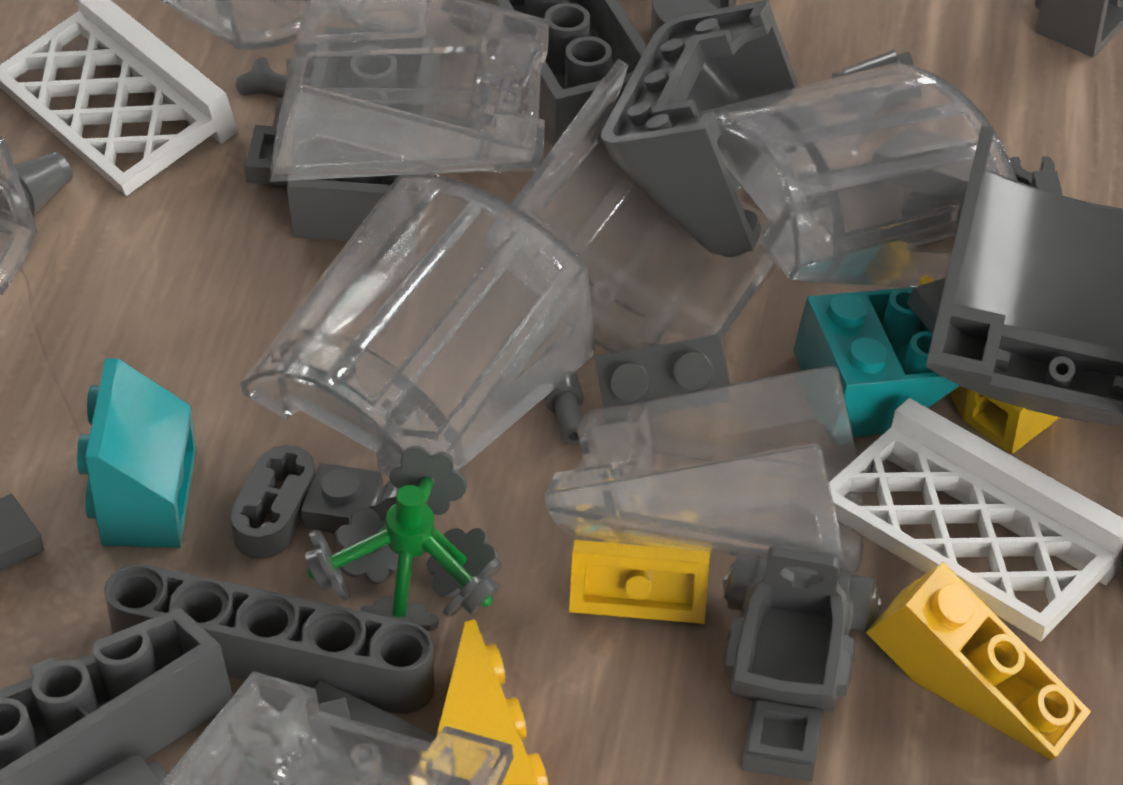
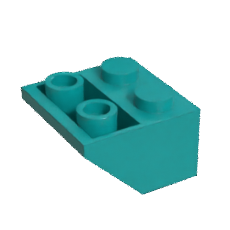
(877, 350)
(136, 459)

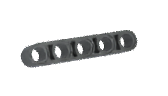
(286, 636)

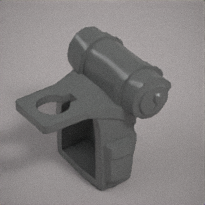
(795, 627)

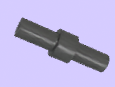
(566, 403)

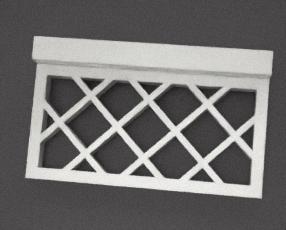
(153, 68)
(993, 490)

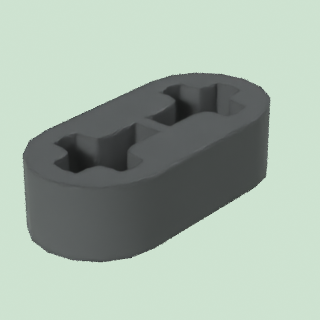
(261, 497)

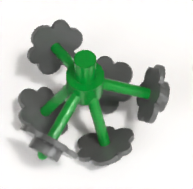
(379, 547)

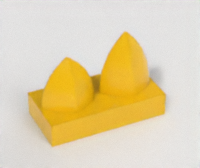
(638, 581)

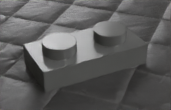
(662, 370)

